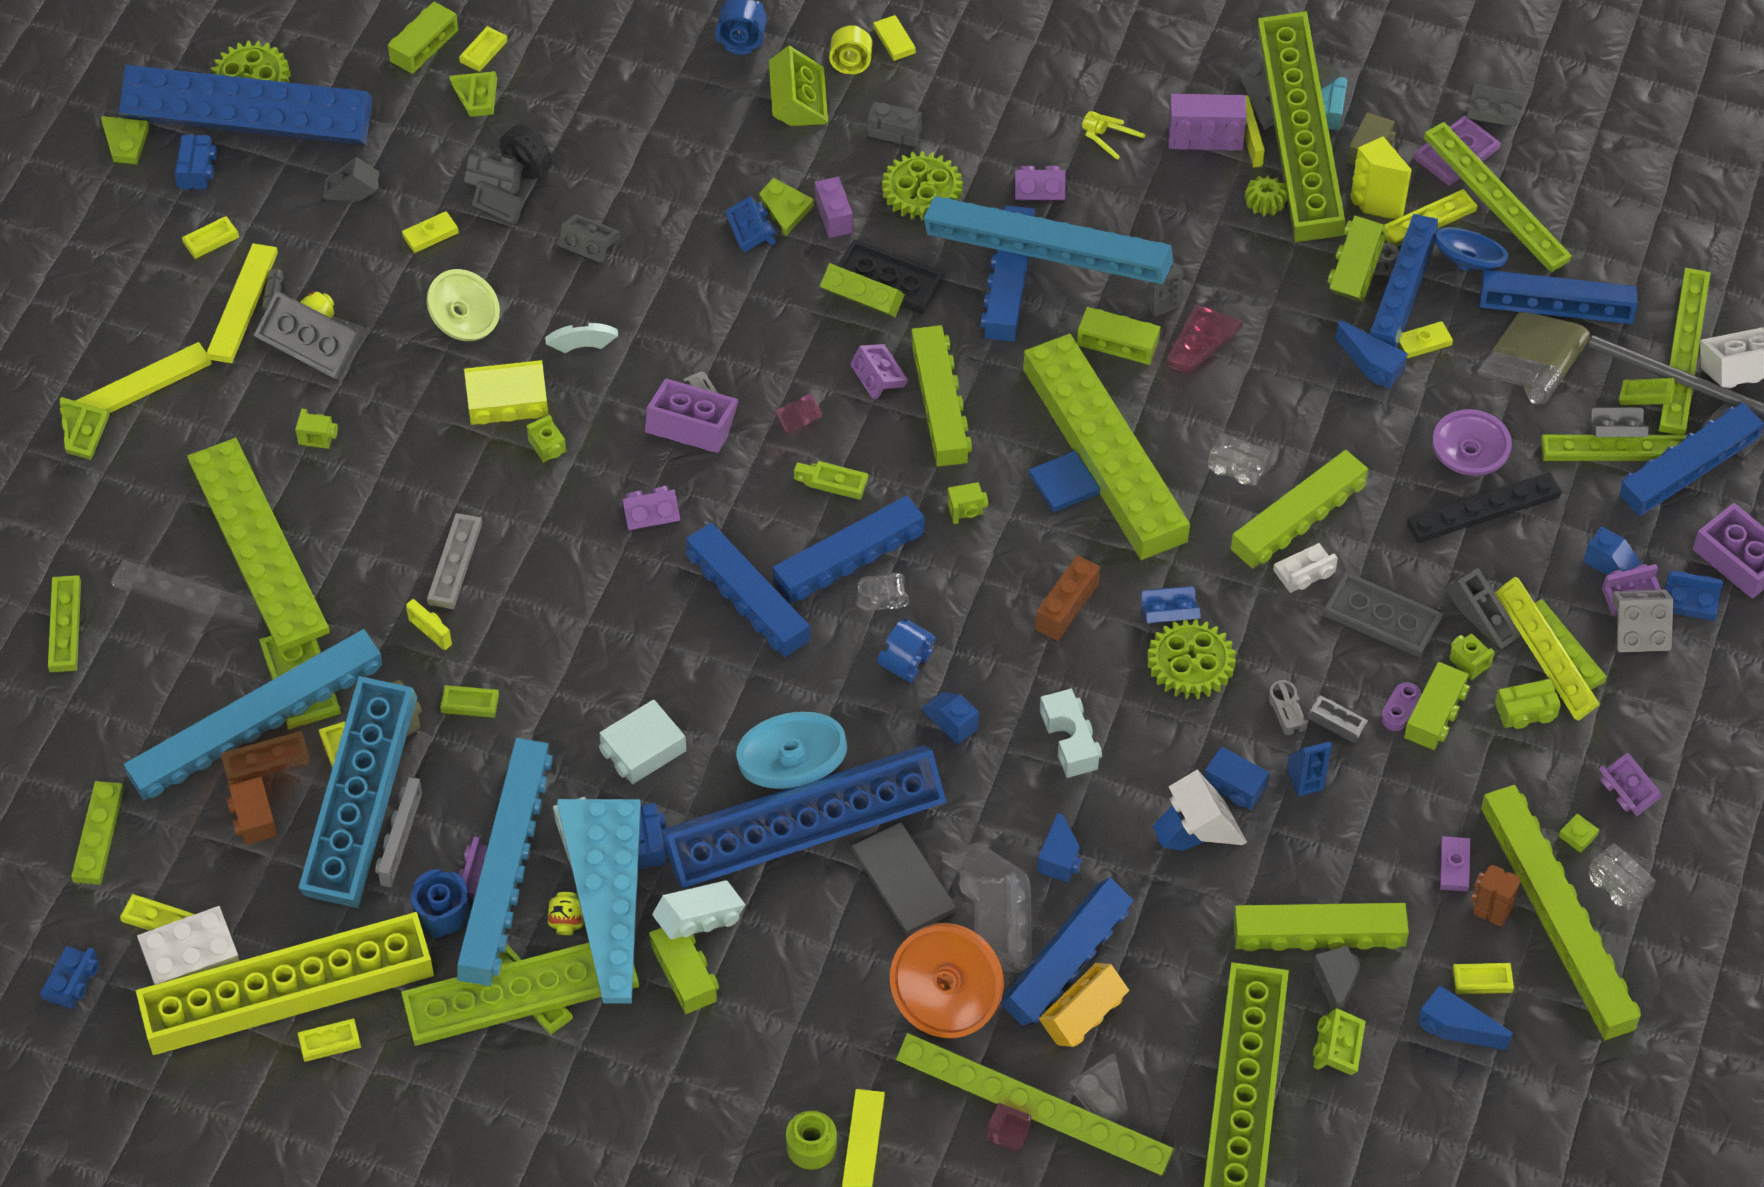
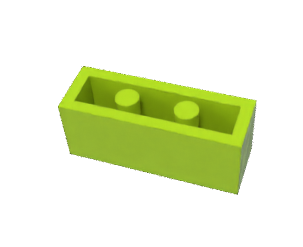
(423, 37)
(862, 290)
(1118, 335)
(1437, 706)
(685, 970)

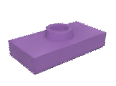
(1454, 863)

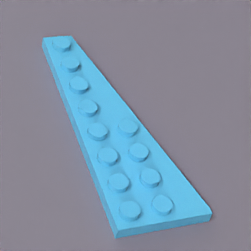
(604, 862)

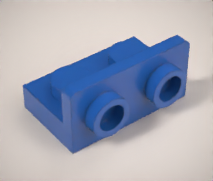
(750, 224)
(1694, 594)
(1169, 604)
(70, 977)

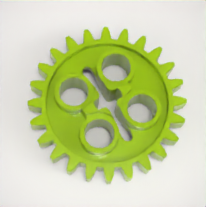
(253, 63)
(916, 181)
(1191, 658)

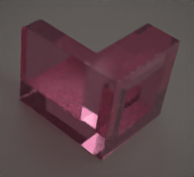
(799, 413)
(1009, 1127)

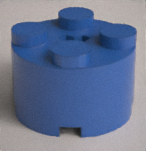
(741, 26)
(906, 649)
(440, 902)

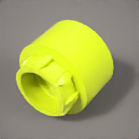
(850, 50)

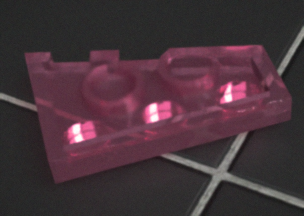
(1201, 337)

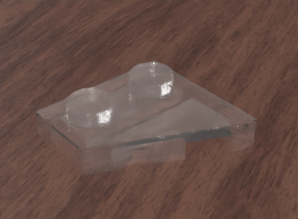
(1102, 1089)

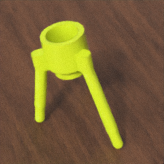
(1097, 124)

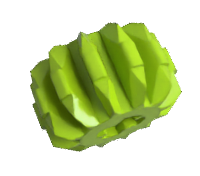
(1266, 195)

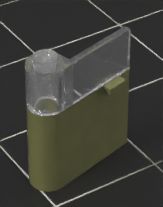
(1536, 354)

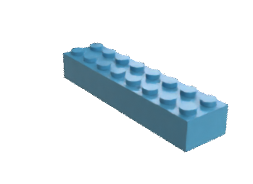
(358, 792)

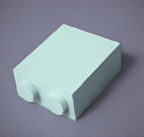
(642, 742)

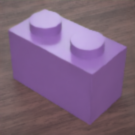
(833, 207)

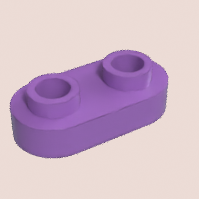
(1402, 704)

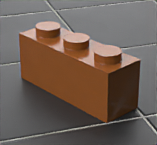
(1067, 598)

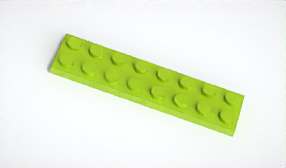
(518, 992)

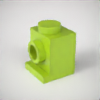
(315, 430)
(546, 438)
(966, 501)
(1471, 655)

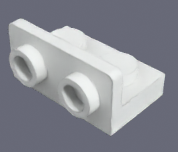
(1305, 568)

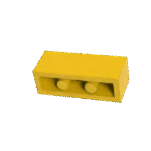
(1084, 1005)

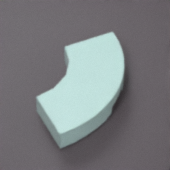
(589, 336)

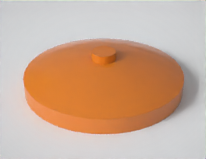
(946, 980)

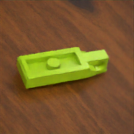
(832, 479)

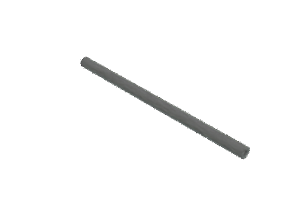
(1679, 376)

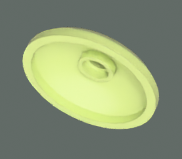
(470, 298)

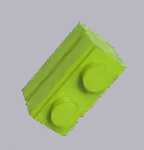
(1527, 704)

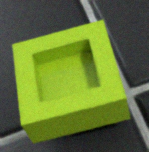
(1578, 833)

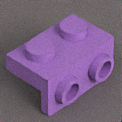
(1039, 184)
(650, 509)
(1639, 578)
(1631, 783)

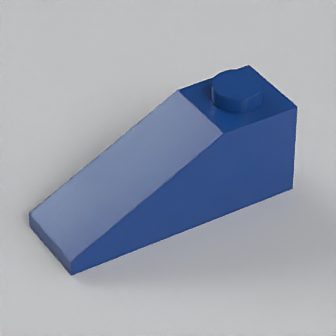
(1373, 356)
(1309, 768)
(1459, 1021)

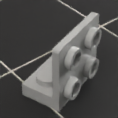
(1644, 620)

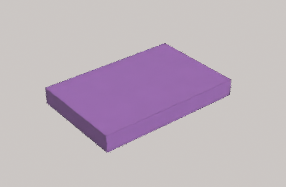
(1472, 135)

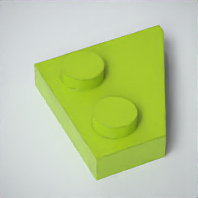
(476, 92)
(785, 204)
(82, 427)

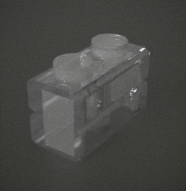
(1238, 459)
(1621, 877)

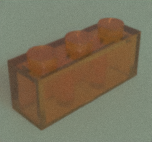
(265, 758)

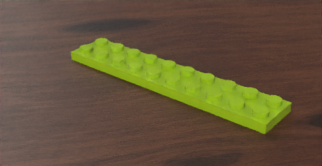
(258, 545)

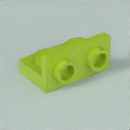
(1339, 1041)

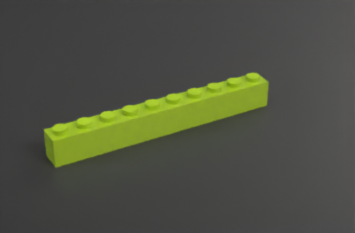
(1561, 913)

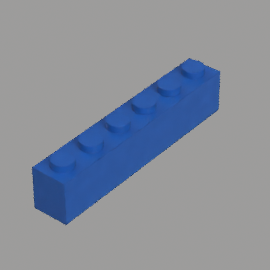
(1405, 280)
(1006, 290)
(1558, 296)
(1691, 458)
(848, 549)
(747, 590)
(1067, 951)

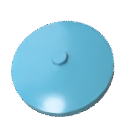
(791, 750)

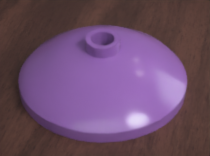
(1474, 433)

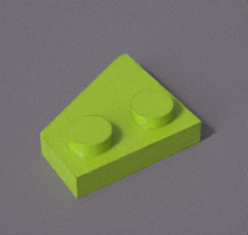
(125, 138)

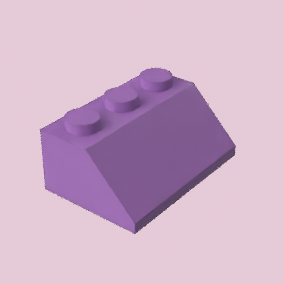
(690, 415)

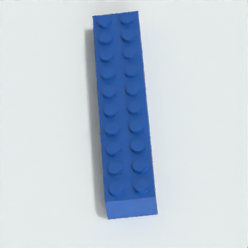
(245, 105)
(803, 816)

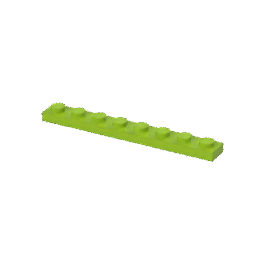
(1497, 197)
(1685, 347)

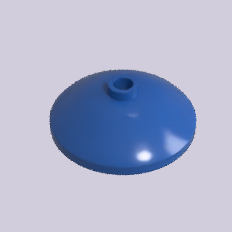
(1470, 249)

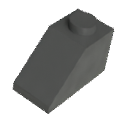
(351, 182)
(1336, 974)

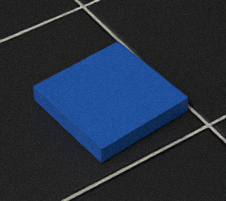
(1064, 481)

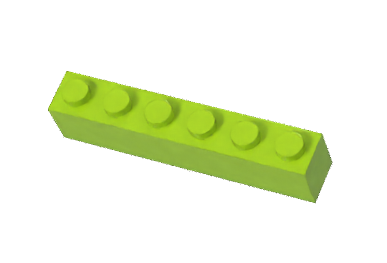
(940, 397)
(1299, 509)
(1320, 926)

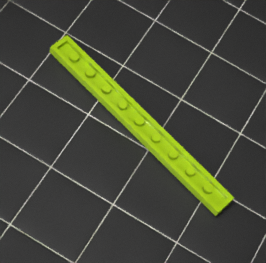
(1039, 1104)

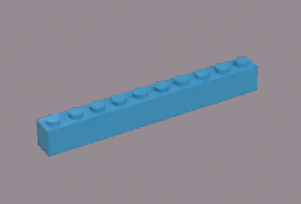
(1049, 240)
(253, 715)
(503, 863)

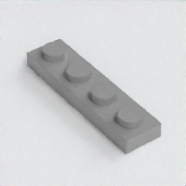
(454, 561)
(401, 825)

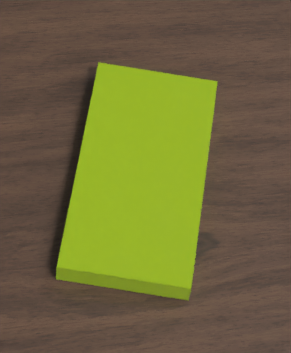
(285, 661)

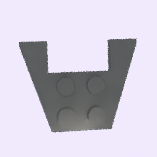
(1255, 85)

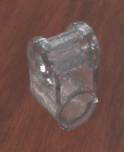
(881, 592)

